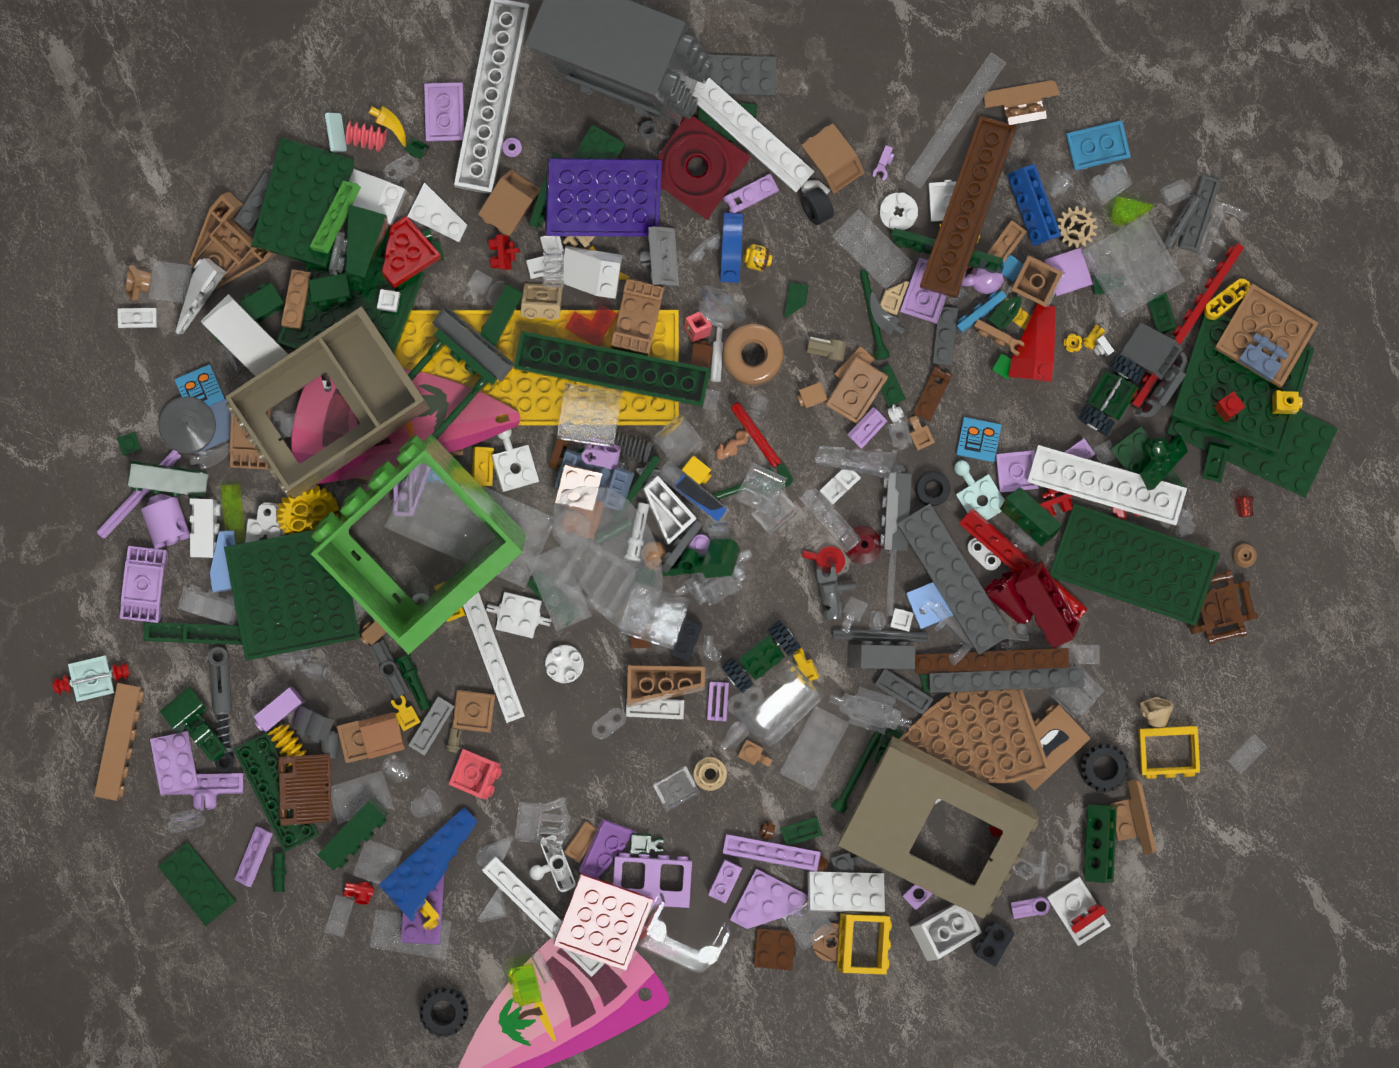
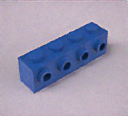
(1034, 205)

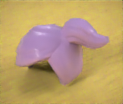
(983, 281)

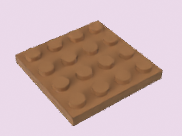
(1270, 318)

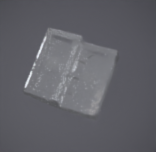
(761, 489)

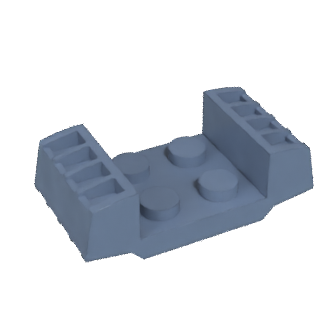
(615, 479)

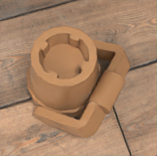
(136, 281)

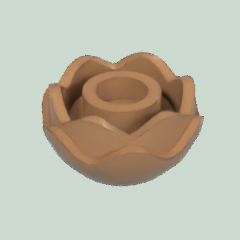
(1243, 549)

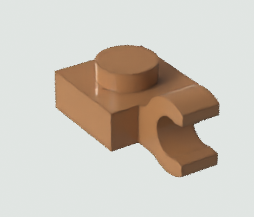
(921, 435)
(752, 753)

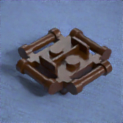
(1223, 609)

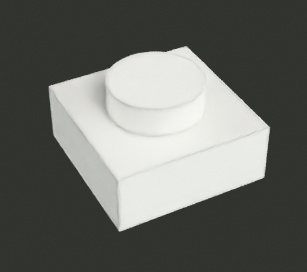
(388, 300)
(901, 619)

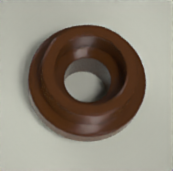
(767, 830)

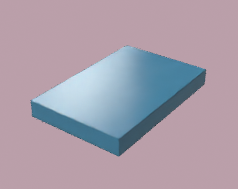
(1098, 145)

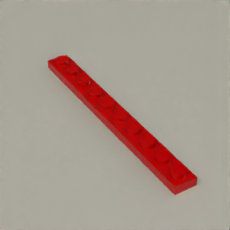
(1192, 315)

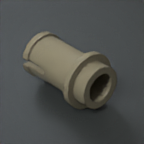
(453, 740)

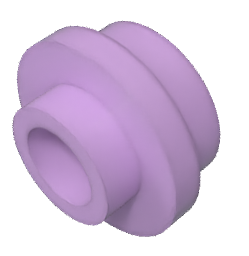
(514, 153)

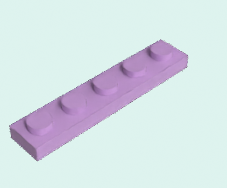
(771, 853)

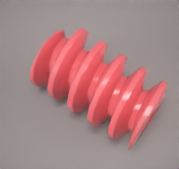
(365, 136)

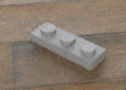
(431, 726)

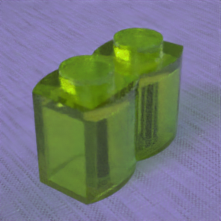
(525, 984)

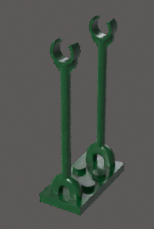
(471, 366)

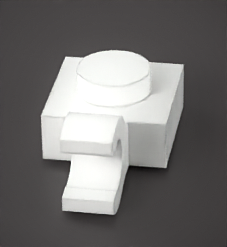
(1103, 347)

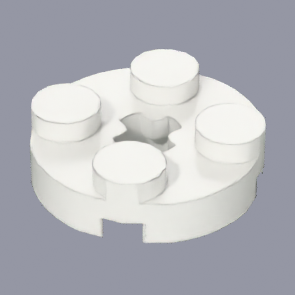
(898, 200)

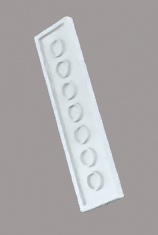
(1106, 485)

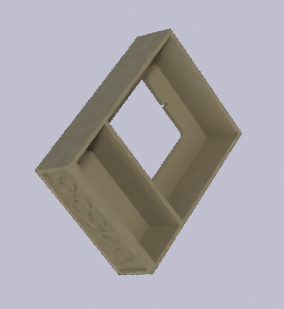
(364, 375)
(898, 805)

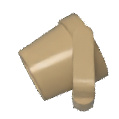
(1158, 711)

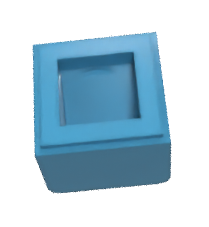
(1012, 268)

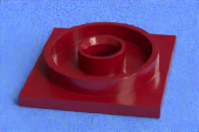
(722, 160)

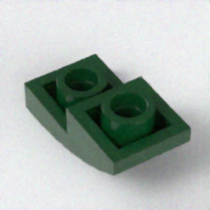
(884, 741)

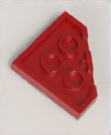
(407, 252)

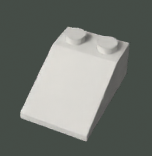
(378, 195)
(592, 271)
(945, 931)

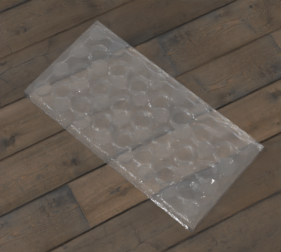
(440, 519)

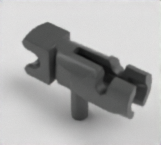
(831, 591)

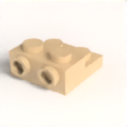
(541, 302)

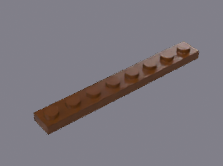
(994, 661)

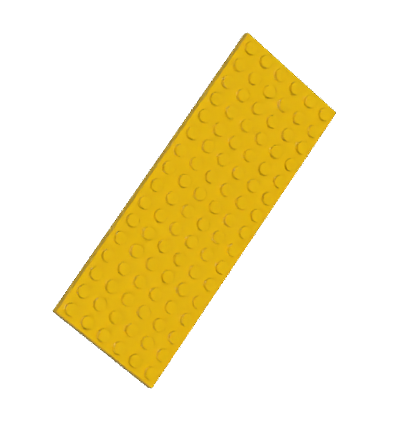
(533, 395)

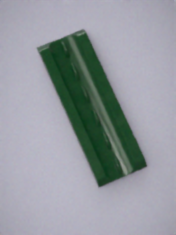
(260, 765)

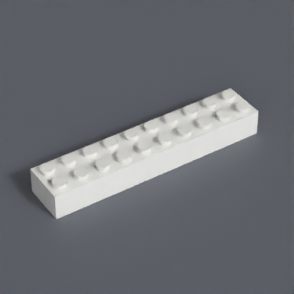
(492, 96)

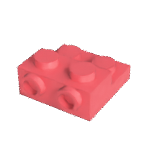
(475, 774)

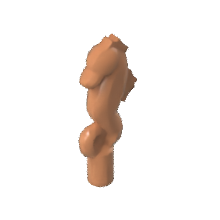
(731, 447)

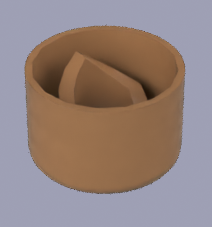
(747, 374)

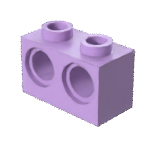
(725, 881)

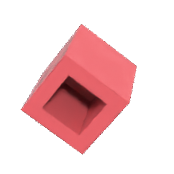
(697, 327)

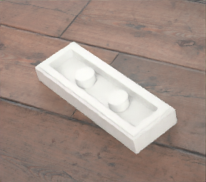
(659, 709)

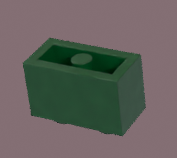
(330, 290)

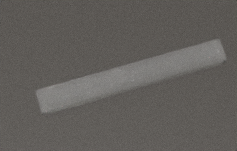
(955, 120)

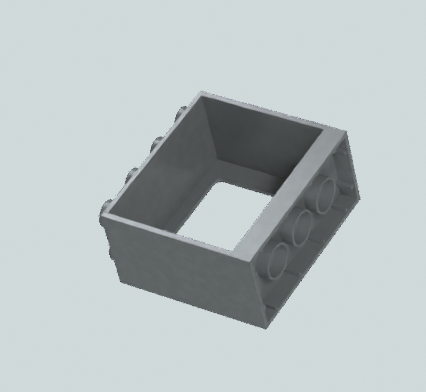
(622, 54)

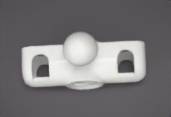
(562, 874)

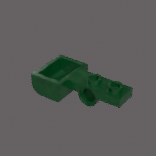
(716, 562)
(187, 712)

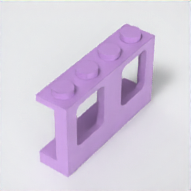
(652, 877)

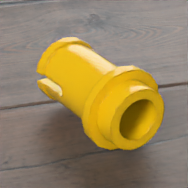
(1095, 334)

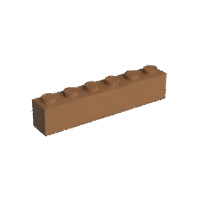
(118, 741)

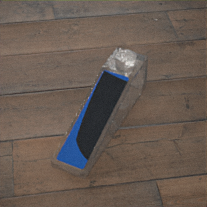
(692, 492)

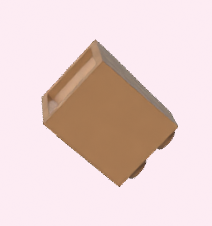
(833, 158)
(509, 202)

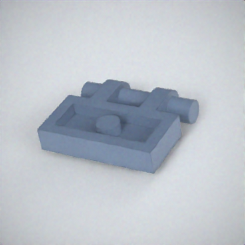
(1260, 361)

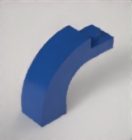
(731, 247)

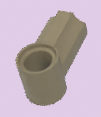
(830, 349)

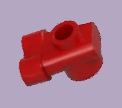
(361, 892)

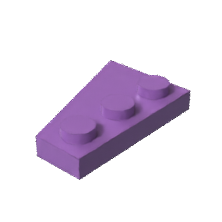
(606, 843)

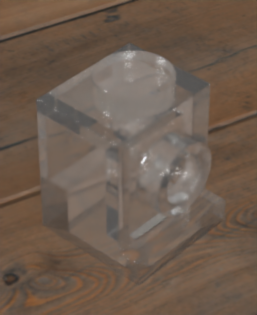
(899, 427)

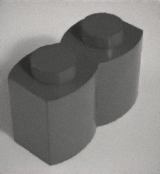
(312, 724)

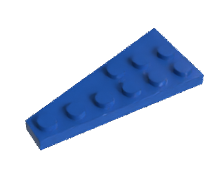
(425, 867)

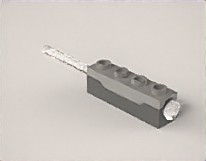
(897, 509)

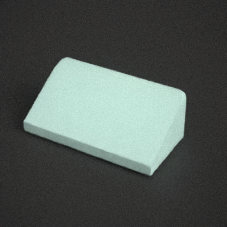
(335, 132)

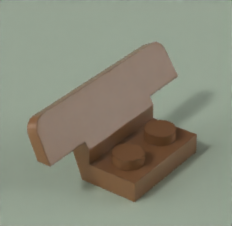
(1022, 102)
(1134, 818)

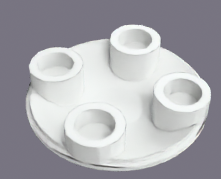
(564, 664)

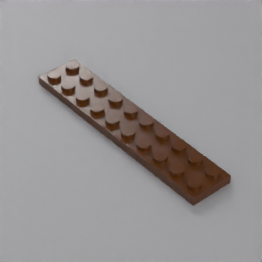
(968, 207)

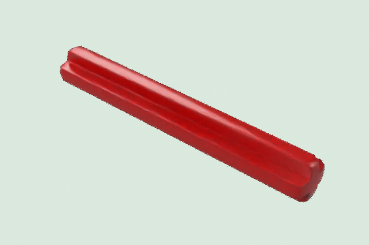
(755, 434)

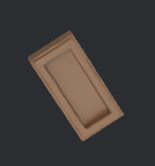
(579, 845)

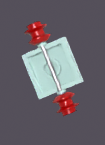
(91, 678)

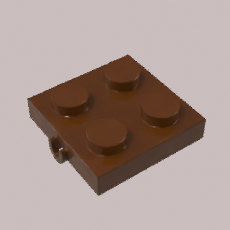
(774, 949)

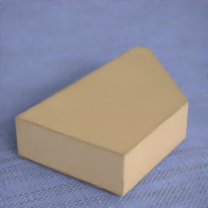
(893, 297)

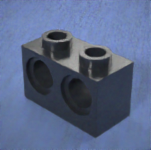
(686, 640)
(999, 946)

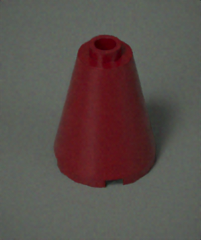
(865, 555)
(1004, 595)

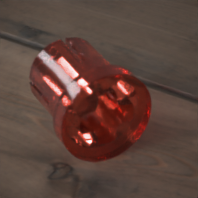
(1245, 506)

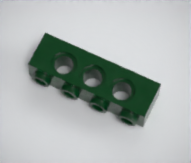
(1107, 836)

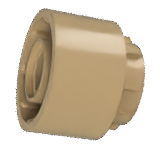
(702, 766)

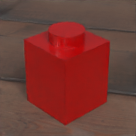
(1229, 406)

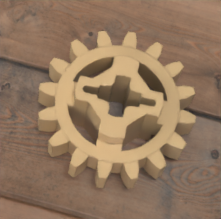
(1080, 236)

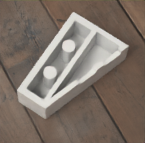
(667, 509)
(204, 527)

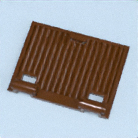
(305, 789)

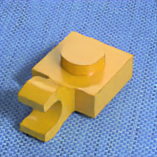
(806, 666)

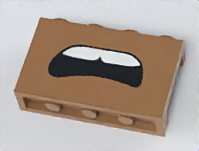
(1059, 739)

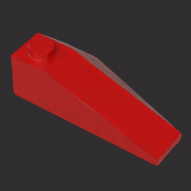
(1037, 355)

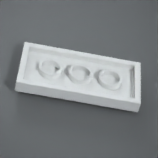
(846, 892)

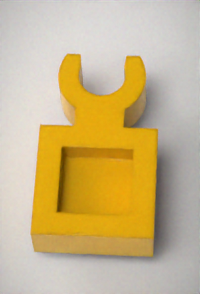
(406, 716)

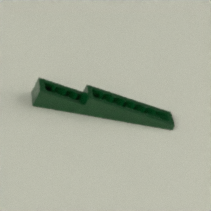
(192, 633)

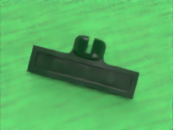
(1163, 459)

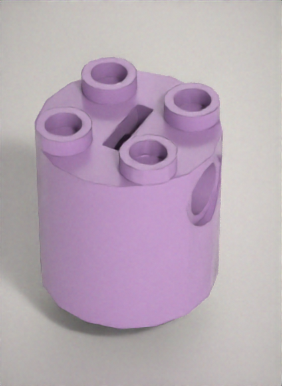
(165, 521)

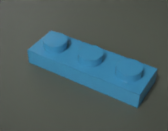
(980, 311)

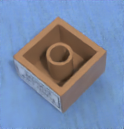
(1038, 281)

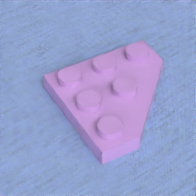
(766, 901)

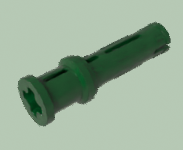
(409, 672)

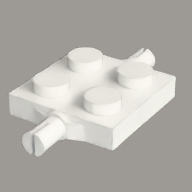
(518, 615)

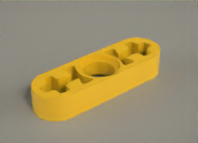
(1219, 299)

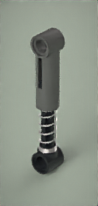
(222, 703)

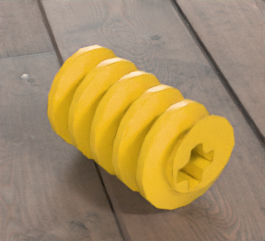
(286, 741)

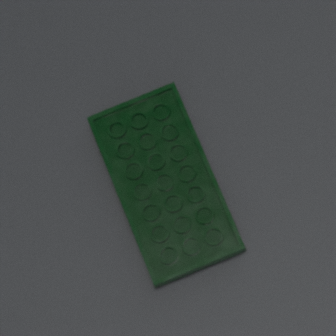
(1292, 469)
(1134, 564)

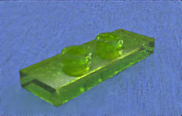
(233, 511)

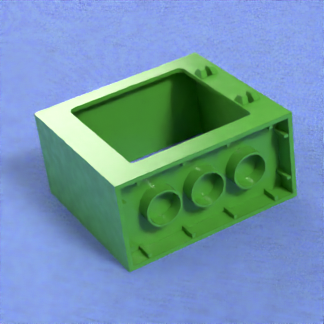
(374, 588)

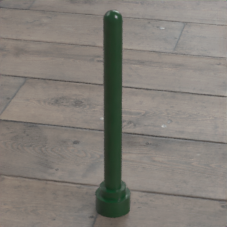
(880, 350)
(840, 803)

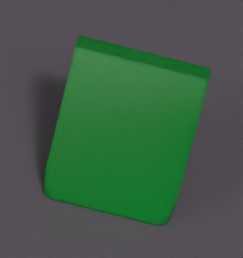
(1002, 366)

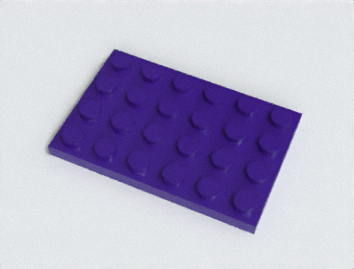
(602, 196)

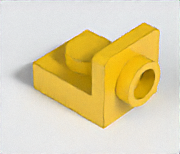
(428, 911)

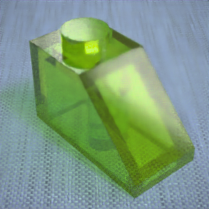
(1127, 210)

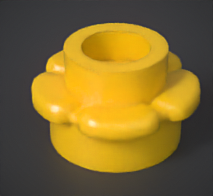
(1076, 347)

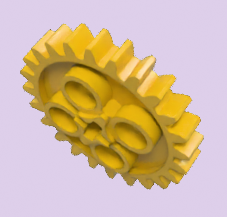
(305, 510)

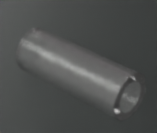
(542, 967)

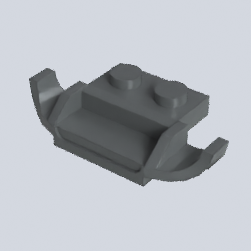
(1165, 387)

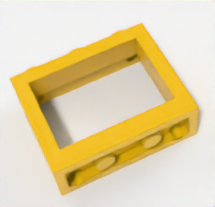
(1169, 772)
(845, 943)

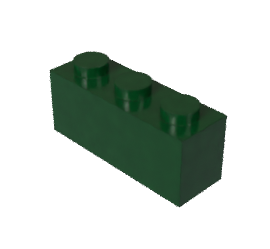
(1030, 516)

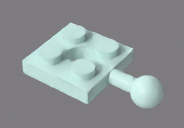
(984, 486)

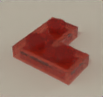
(594, 329)

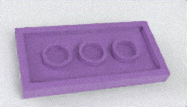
(414, 931)

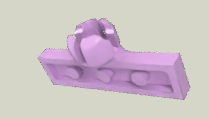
(212, 785)

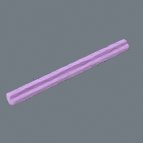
(132, 501)

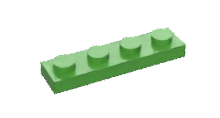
(335, 217)

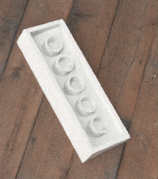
(243, 336)

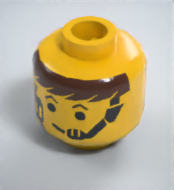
(757, 257)

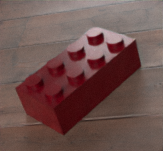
(1047, 604)

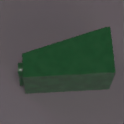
(364, 245)

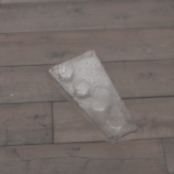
(857, 460)

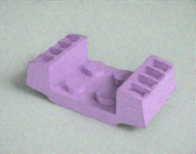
(143, 584)

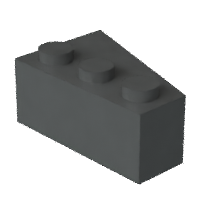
(881, 656)

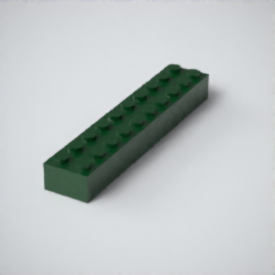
(612, 369)

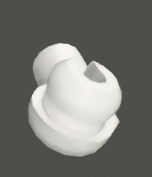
(811, 184)

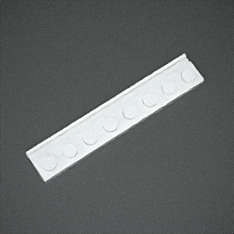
(752, 135)

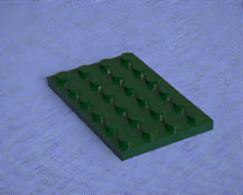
(297, 200)

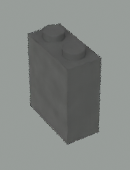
(1151, 350)

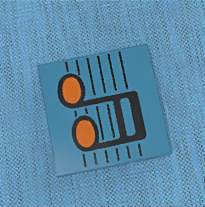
(201, 385)
(978, 439)

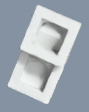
(839, 485)

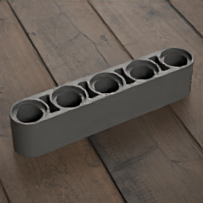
(473, 343)

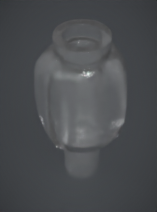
(735, 735)

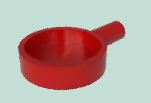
(826, 557)

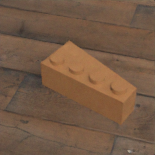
(662, 682)

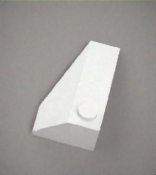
(202, 284)

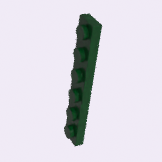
(925, 244)

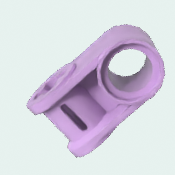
(601, 455)

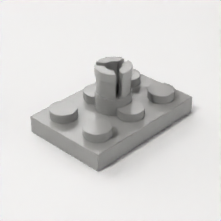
(662, 256)

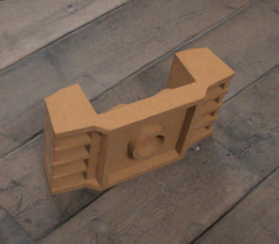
(637, 317)
(241, 448)

